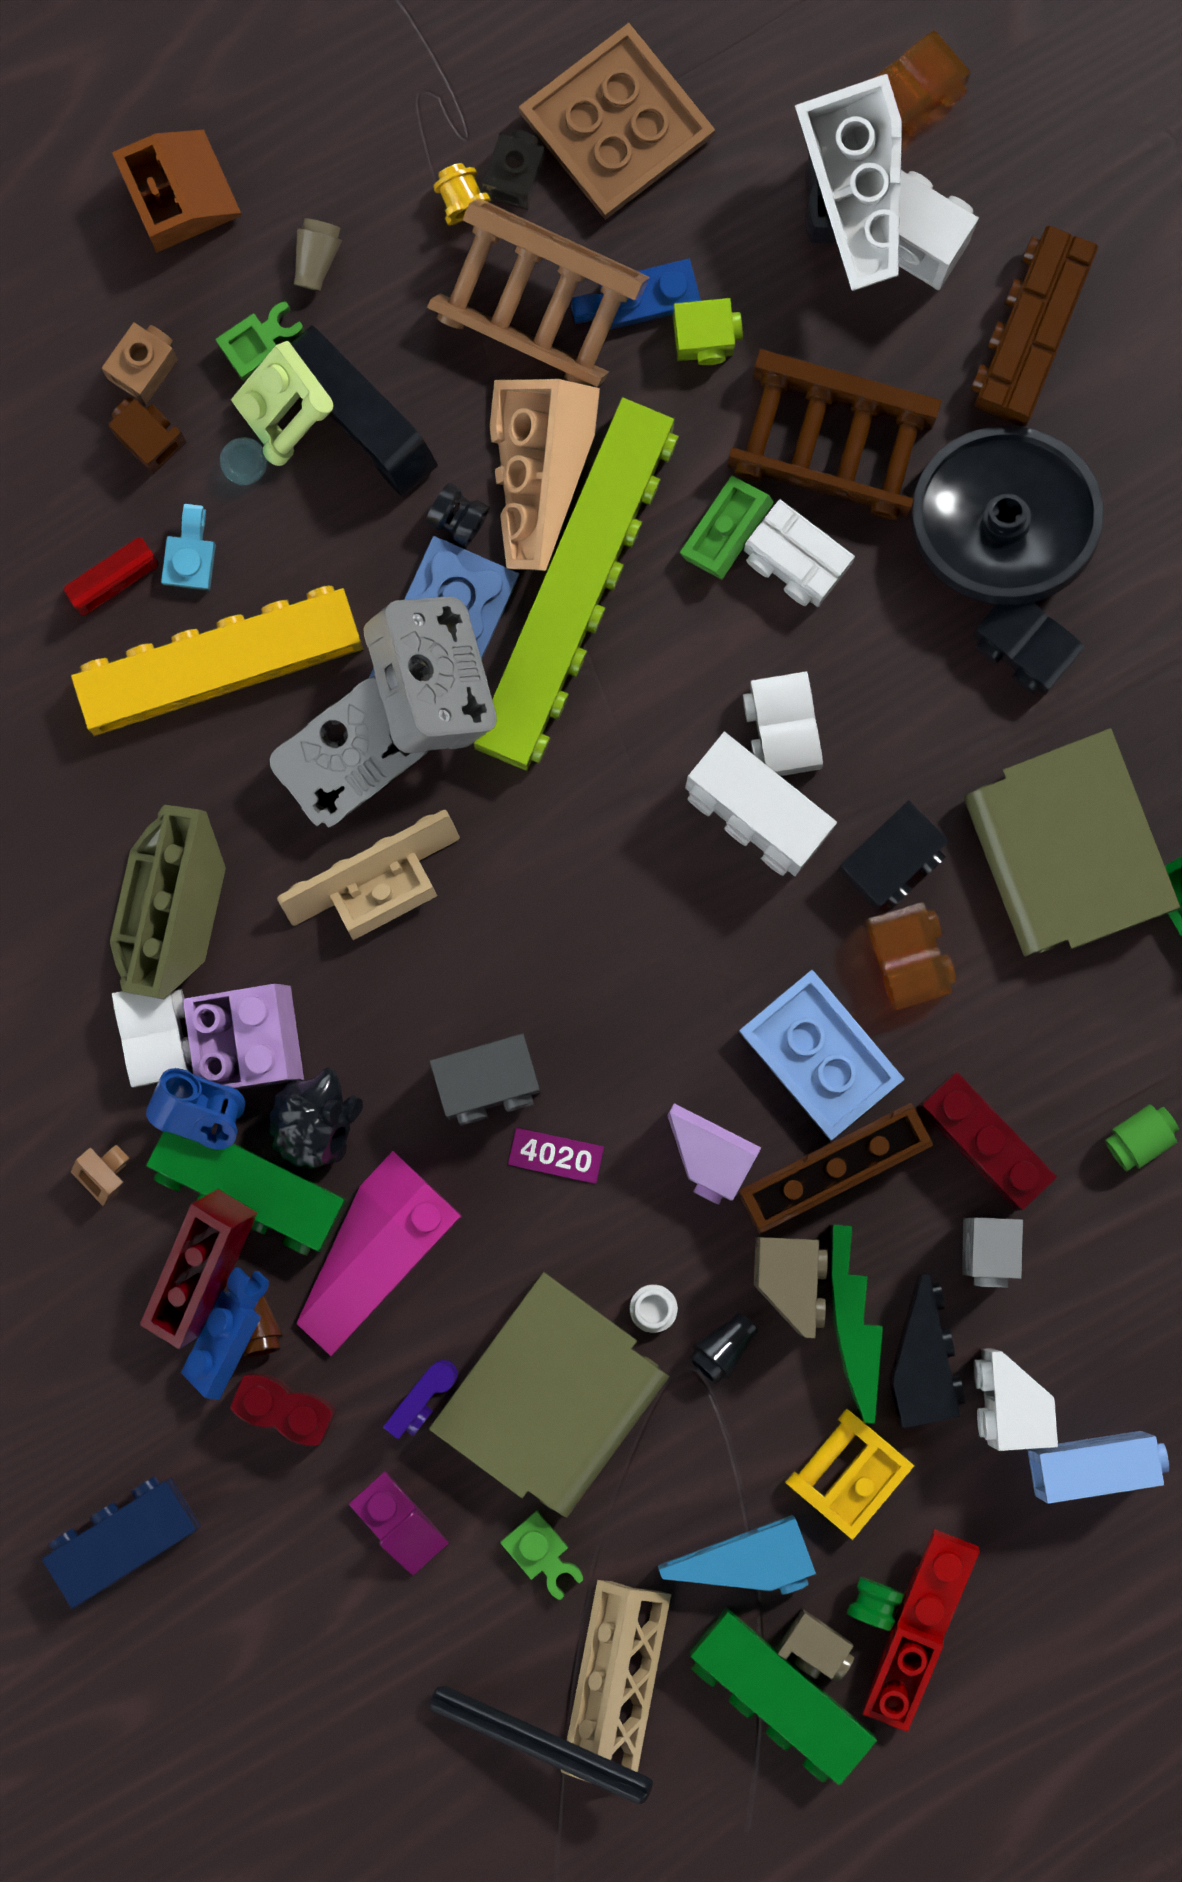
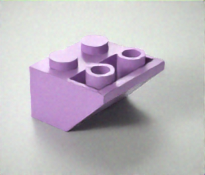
(244, 1037)

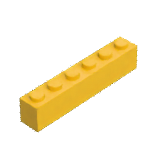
(216, 661)

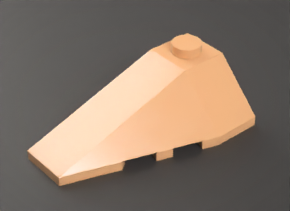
(543, 445)

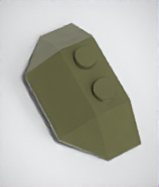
(167, 902)

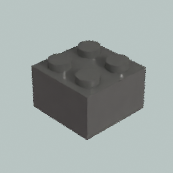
(485, 1079)

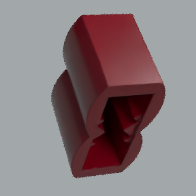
(271, 1403)

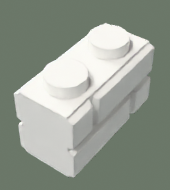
(797, 554)

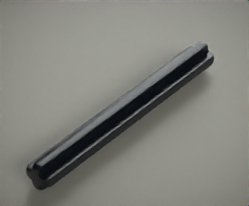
(541, 1745)

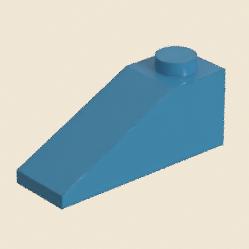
(756, 1559)

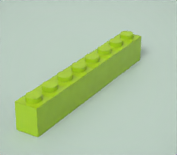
(575, 583)

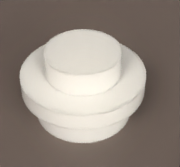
(653, 1308)

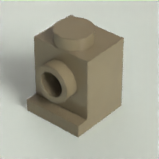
(816, 1647)

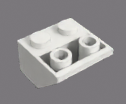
(1016, 1407)

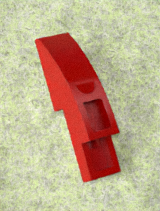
(920, 1630)

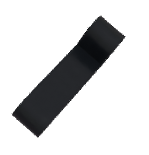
(367, 415)

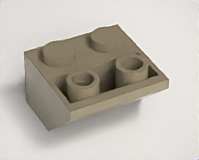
(788, 1278)

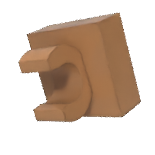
(100, 1174)

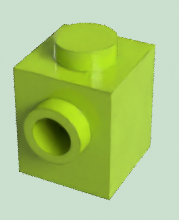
(706, 330)

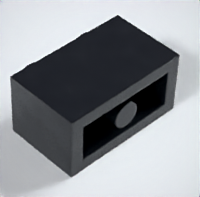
(893, 856)

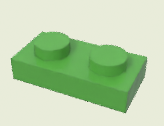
(726, 527)

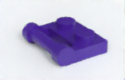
(413, 1410)

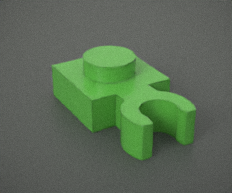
(251, 341)
(538, 1549)

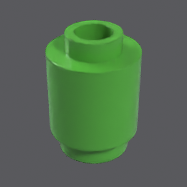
(1142, 1137)

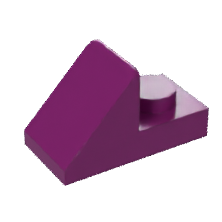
(398, 1523)

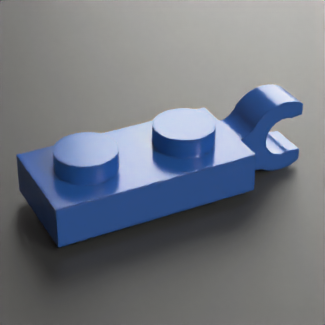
(666, 286)
(225, 1334)

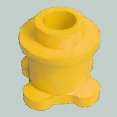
(458, 190)

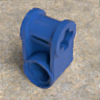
(191, 1107)

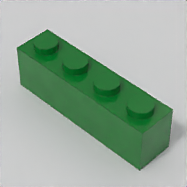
(278, 1196)
(782, 1697)

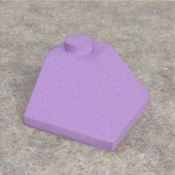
(711, 1155)

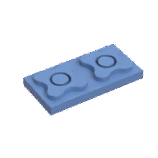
(470, 578)

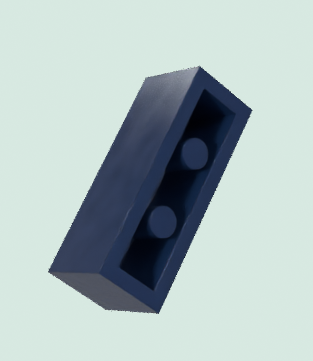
(120, 1540)

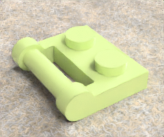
(270, 395)

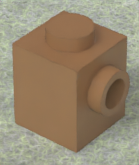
(141, 361)

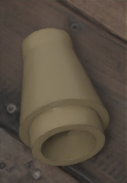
(315, 252)

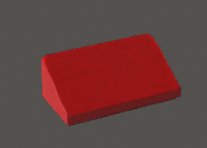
(111, 576)

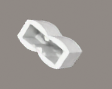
(784, 723)
(151, 1035)

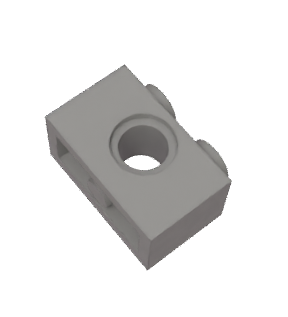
(992, 1250)

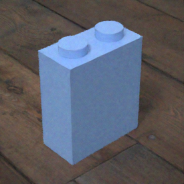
(1098, 1466)

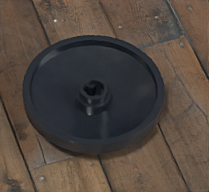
(1007, 515)

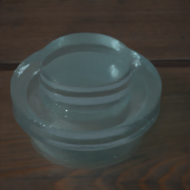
(243, 461)

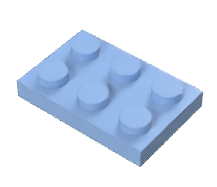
(821, 1055)

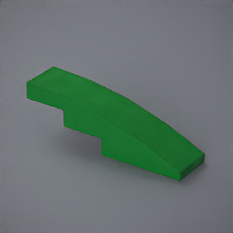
(857, 1341)

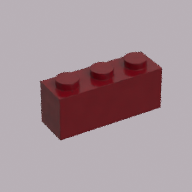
(987, 1142)
(198, 1267)

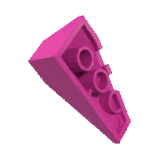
(380, 1242)

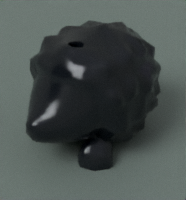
(312, 1120)

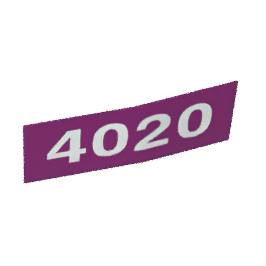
(556, 1155)

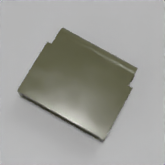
(1071, 846)
(550, 1398)

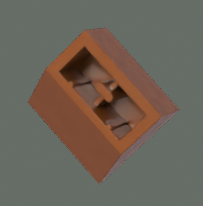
(176, 186)

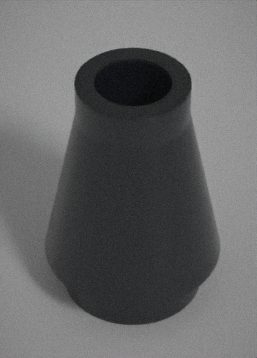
(722, 1349)

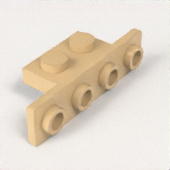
(375, 882)

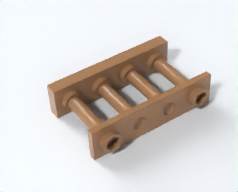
(532, 246)

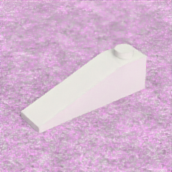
(857, 161)

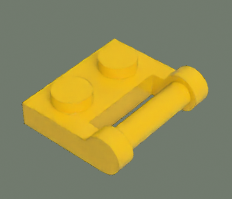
(863, 1483)

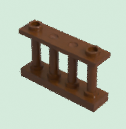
(866, 400)

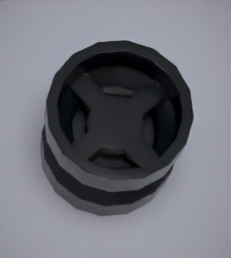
(464, 519)

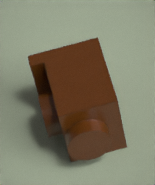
(145, 433)

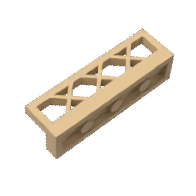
(604, 1672)

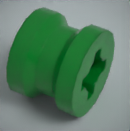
(875, 1604)

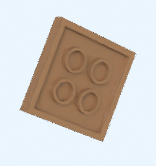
(617, 121)

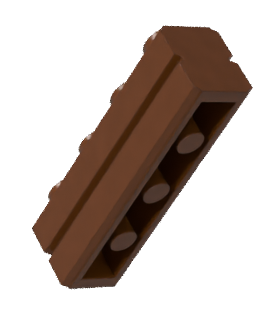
(1035, 326)
(835, 1168)

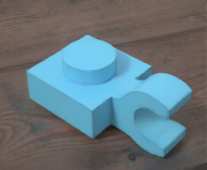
(189, 558)

